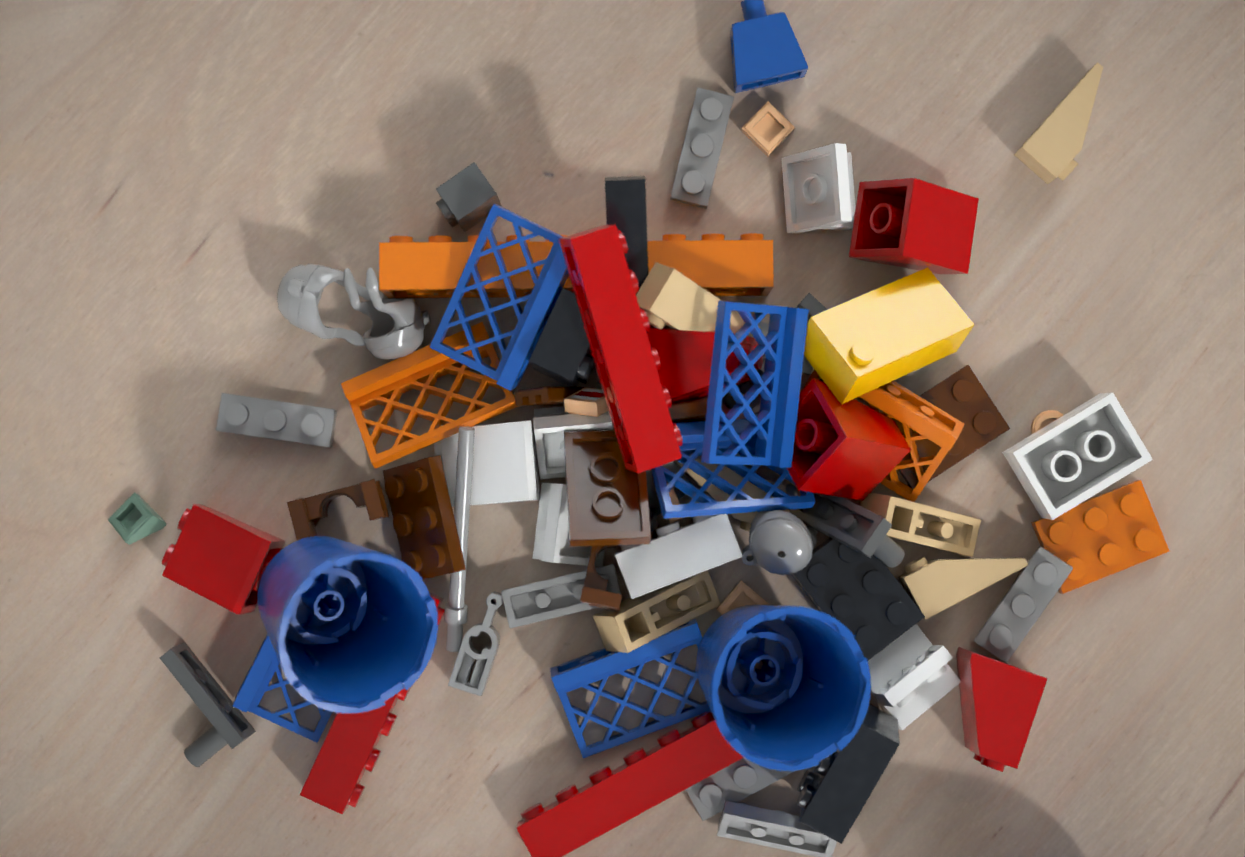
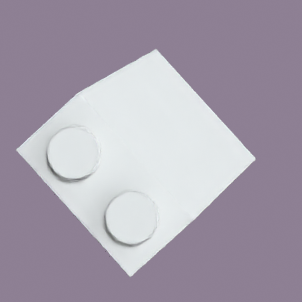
(502, 463)

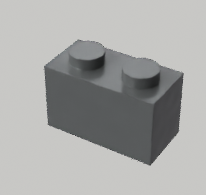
(466, 198)

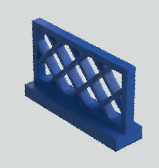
(530, 321)
(777, 386)
(692, 447)
(603, 663)
(257, 683)

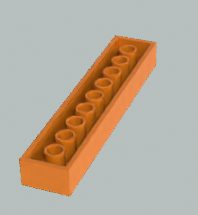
(436, 266)

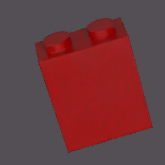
(914, 225)
(688, 361)
(842, 446)
(220, 558)
(996, 708)

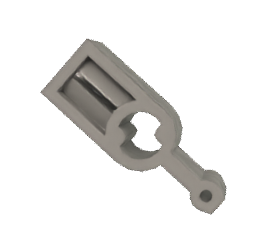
(484, 658)

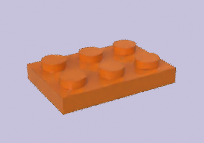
(1103, 535)

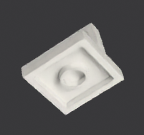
(819, 189)
(549, 436)
(553, 530)
(911, 676)

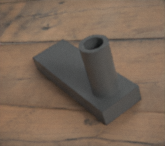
(852, 527)
(228, 722)

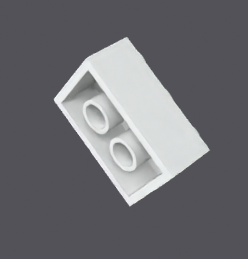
(1077, 455)
(678, 553)

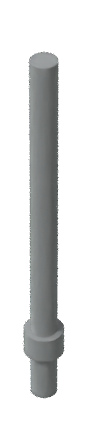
(456, 610)

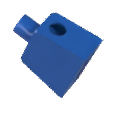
(764, 49)

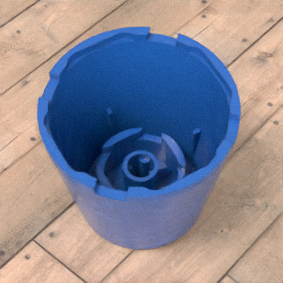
(359, 639)
(802, 698)

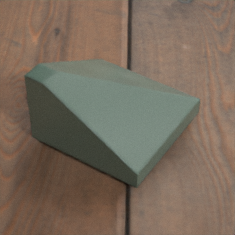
(136, 520)

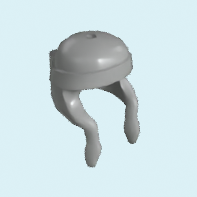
(300, 296)
(395, 322)
(780, 532)

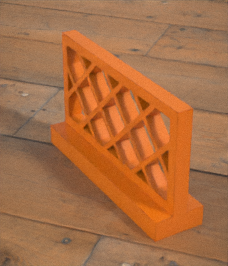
(420, 372)
(914, 415)

